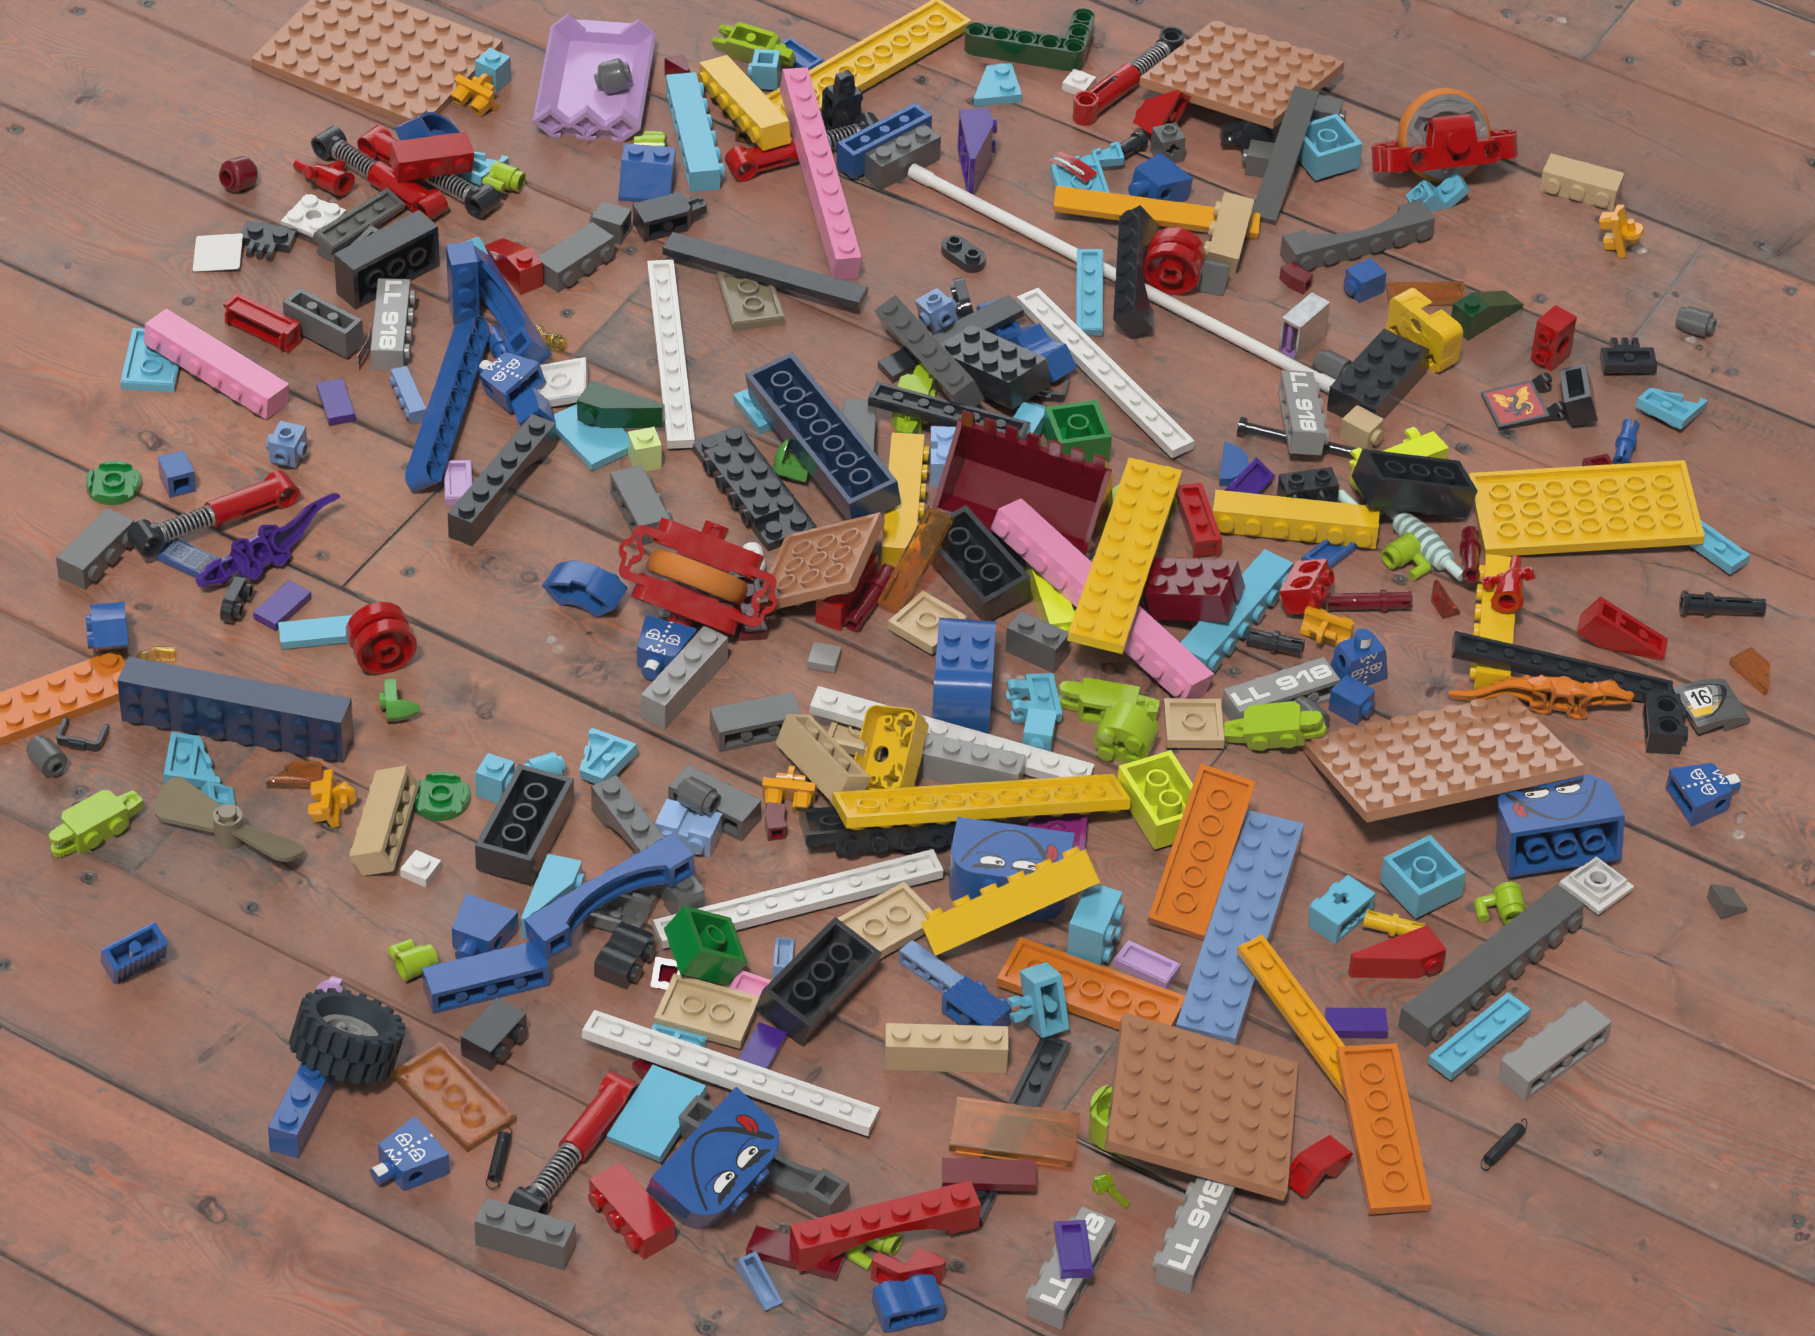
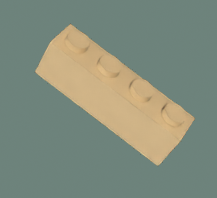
(820, 756)
(384, 820)
(946, 1048)

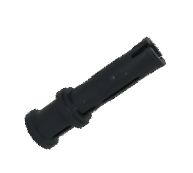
(1709, 604)

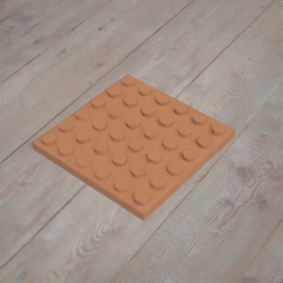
(1241, 72)
(1202, 1106)

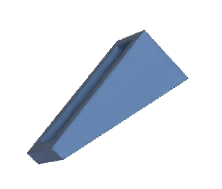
(782, 954)
(758, 1281)

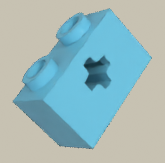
(1340, 909)

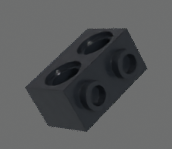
(1309, 484)
(1664, 723)

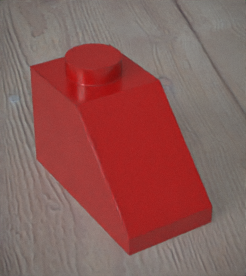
(1161, 110)

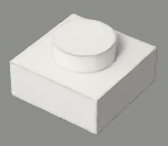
(1078, 81)
(420, 868)

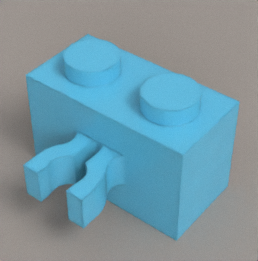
(1042, 1000)

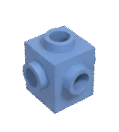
(936, 310)
(287, 444)

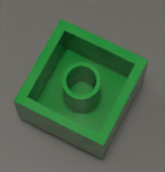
(1080, 427)
(705, 945)

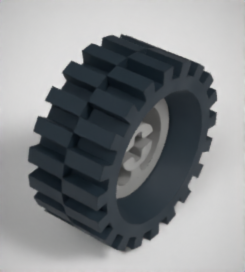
(347, 1036)

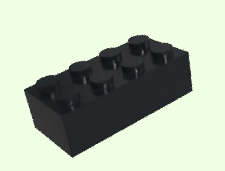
(395, 252)
(999, 366)
(1379, 376)
(1414, 483)
(981, 567)
(524, 824)
(818, 980)

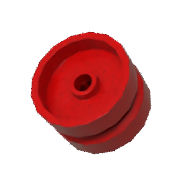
(1174, 261)
(381, 638)

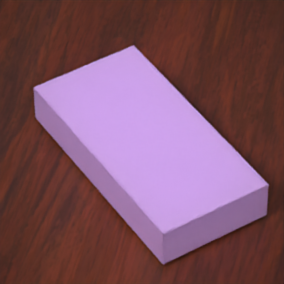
(457, 480)
(1147, 964)

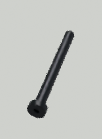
(1280, 435)

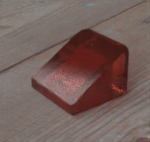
(1443, 601)

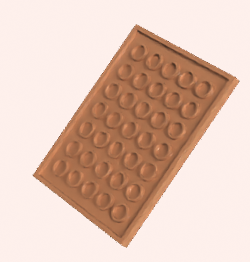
(375, 55)
(1441, 757)

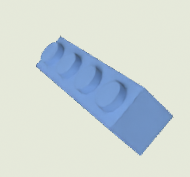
(407, 395)
(928, 967)

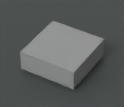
(824, 657)

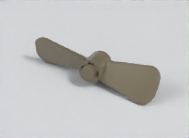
(189, 807)

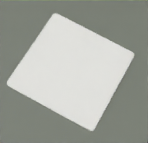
(217, 252)

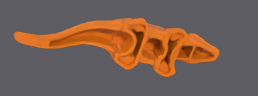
(1551, 694)

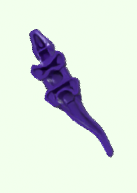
(268, 547)

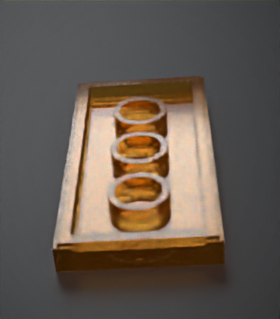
(454, 1096)
(1014, 1132)

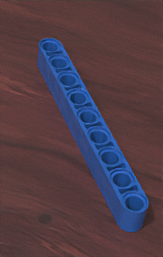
(447, 404)

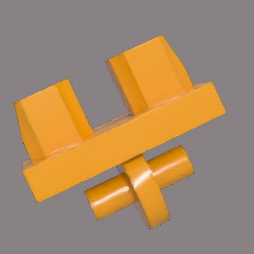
(478, 90)
(1624, 231)
(1326, 626)
(789, 787)
(333, 798)

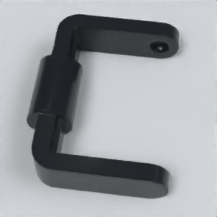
(1049, 395)
(80, 743)

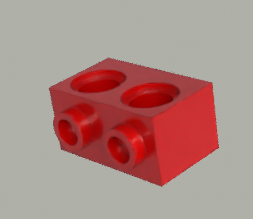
(1306, 585)

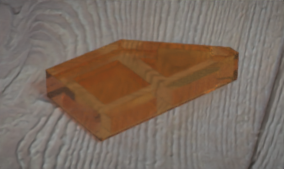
(1753, 668)
(296, 775)

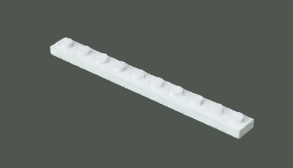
(670, 354)
(1106, 374)
(1038, 762)
(821, 892)
(731, 1072)

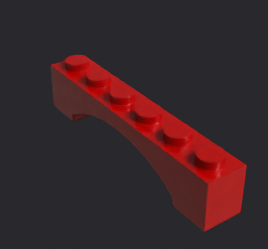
(824, 1238)

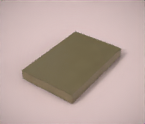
(749, 302)

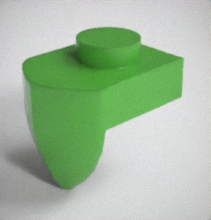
(789, 464)
(396, 709)

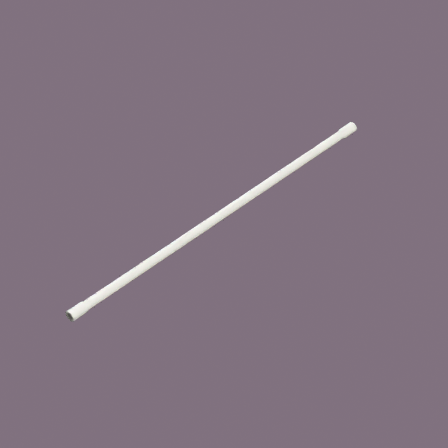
(931, 180)

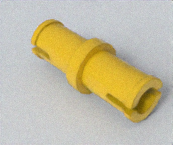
(1387, 923)

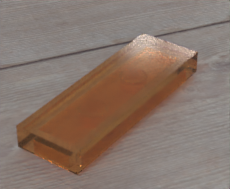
(1438, 292)

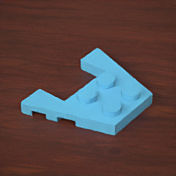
(1098, 158)

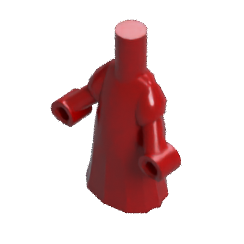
(329, 177)
(1510, 586)

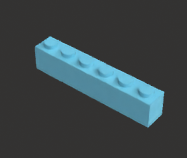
(693, 132)
(1262, 582)

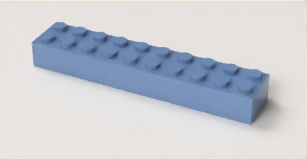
(1245, 909)

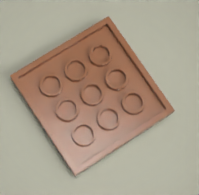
(822, 561)

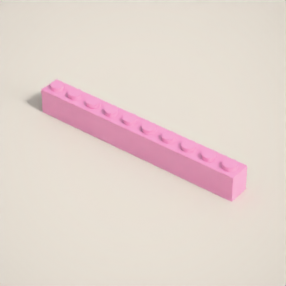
(820, 174)
(1068, 570)

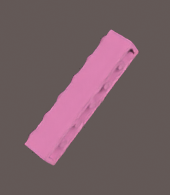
(216, 364)

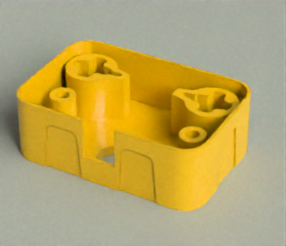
(1437, 331)
(903, 735)

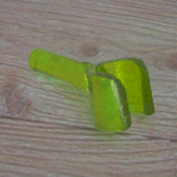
(1105, 1182)

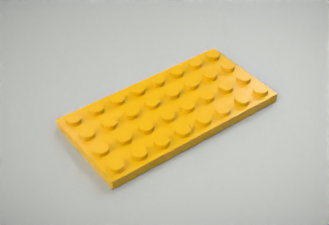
(1586, 508)

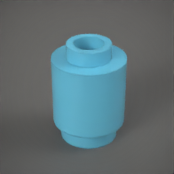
(548, 762)

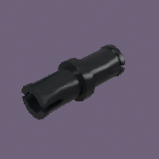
(1275, 642)

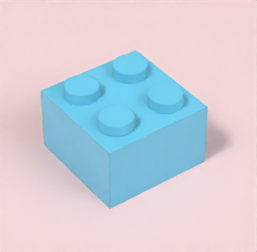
(1329, 148)
(1422, 876)
(1096, 924)

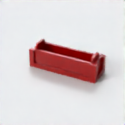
(262, 322)
(1199, 520)

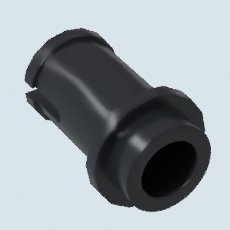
(1136, 142)

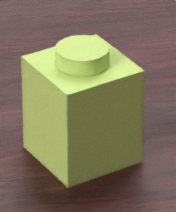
(645, 449)

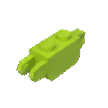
(746, 38)
(918, 382)
(1096, 695)
(1275, 726)
(93, 822)

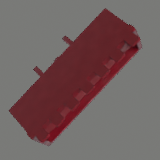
(998, 468)

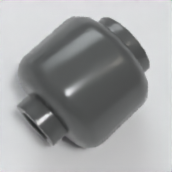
(613, 76)

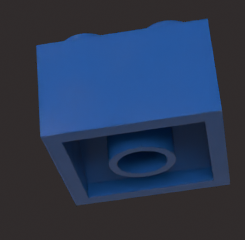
(646, 172)

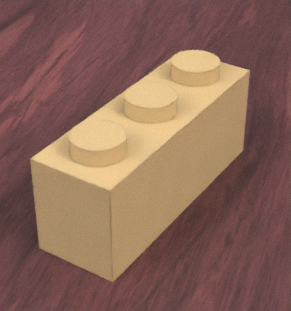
(1581, 182)
(1229, 230)

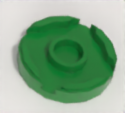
(113, 483)
(441, 796)

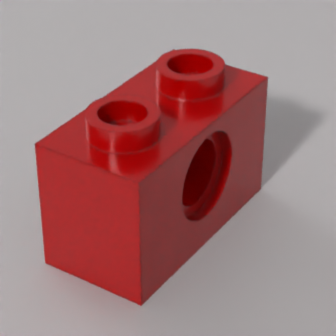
(1553, 338)

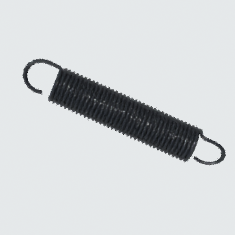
(1504, 1144)
(499, 1156)

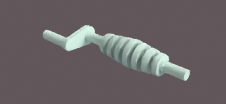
(1432, 546)

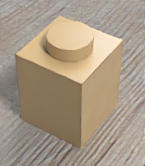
(1362, 428)

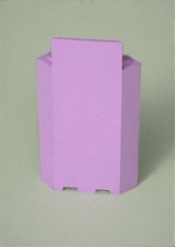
(567, 89)

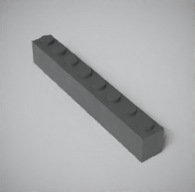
(1491, 966)

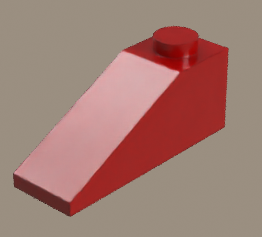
(517, 264)
(1619, 631)
(1403, 956)

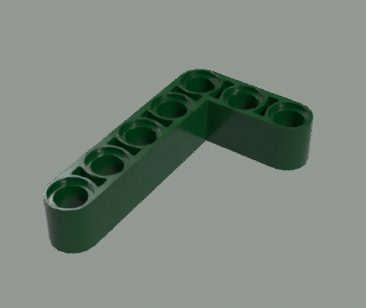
(1034, 47)

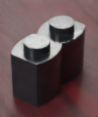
(624, 955)

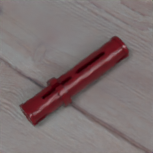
(1470, 549)
(869, 598)
(1380, 600)

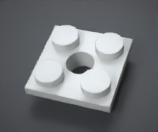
(311, 215)
(1596, 896)

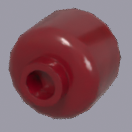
(238, 174)

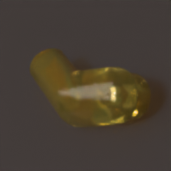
(553, 340)
(158, 653)

